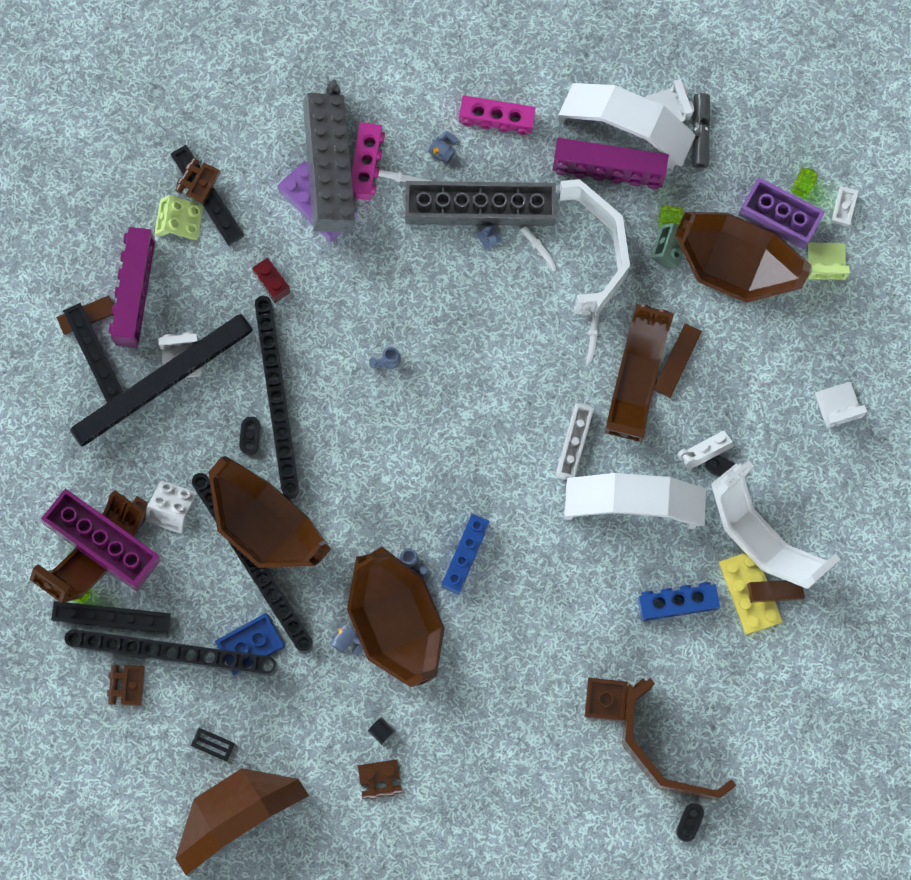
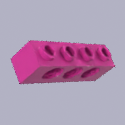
(491, 107)
(366, 133)

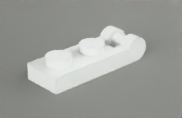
(705, 450)

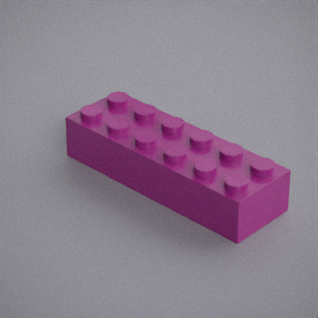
(610, 163)
(132, 287)
(100, 539)

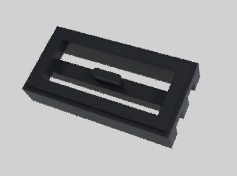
(197, 738)

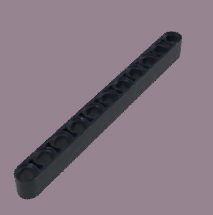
(161, 380)
(276, 405)
(255, 572)
(162, 648)

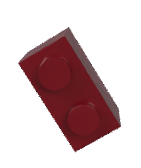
(271, 280)

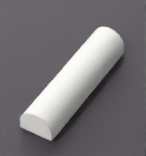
(574, 441)

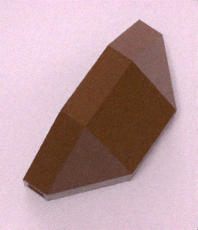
(739, 256)
(262, 519)
(395, 618)
(231, 811)

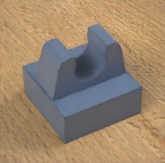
(489, 236)

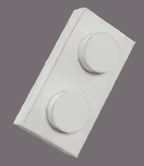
(844, 206)

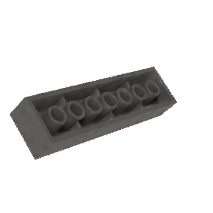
(328, 163)
(480, 203)

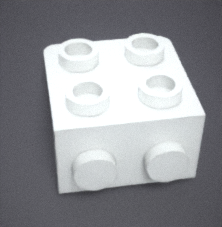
(675, 101)
(174, 345)

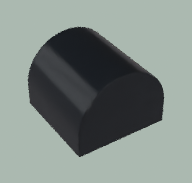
(381, 731)

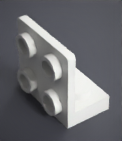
(839, 405)
(169, 506)

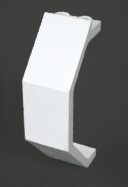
(632, 115)
(614, 221)
(635, 496)
(758, 537)

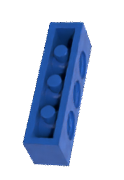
(465, 554)
(707, 591)

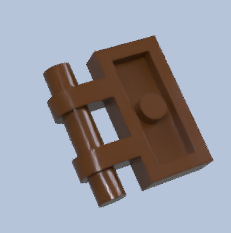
(202, 183)
(132, 685)
(376, 773)

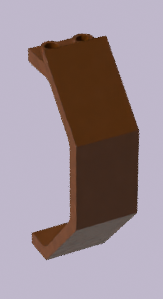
(638, 373)
(78, 572)
(645, 763)

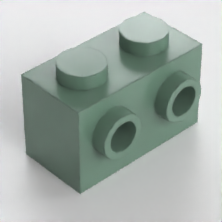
(667, 249)

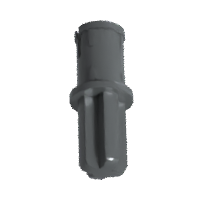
(333, 88)

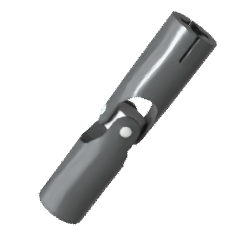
(701, 144)

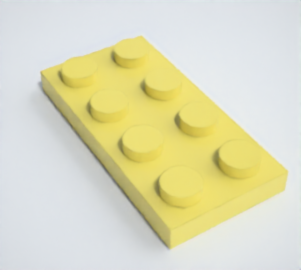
(737, 574)

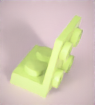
(178, 217)
(827, 261)

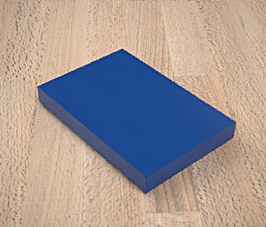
(254, 638)

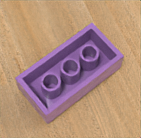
(296, 191)
(781, 213)

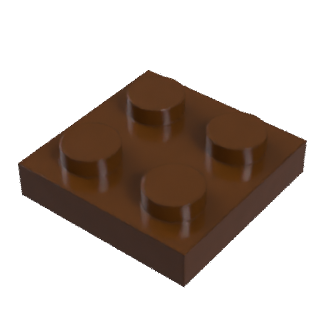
(605, 699)

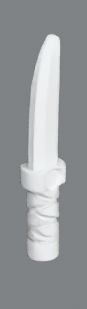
(398, 176)
(536, 243)
(593, 332)

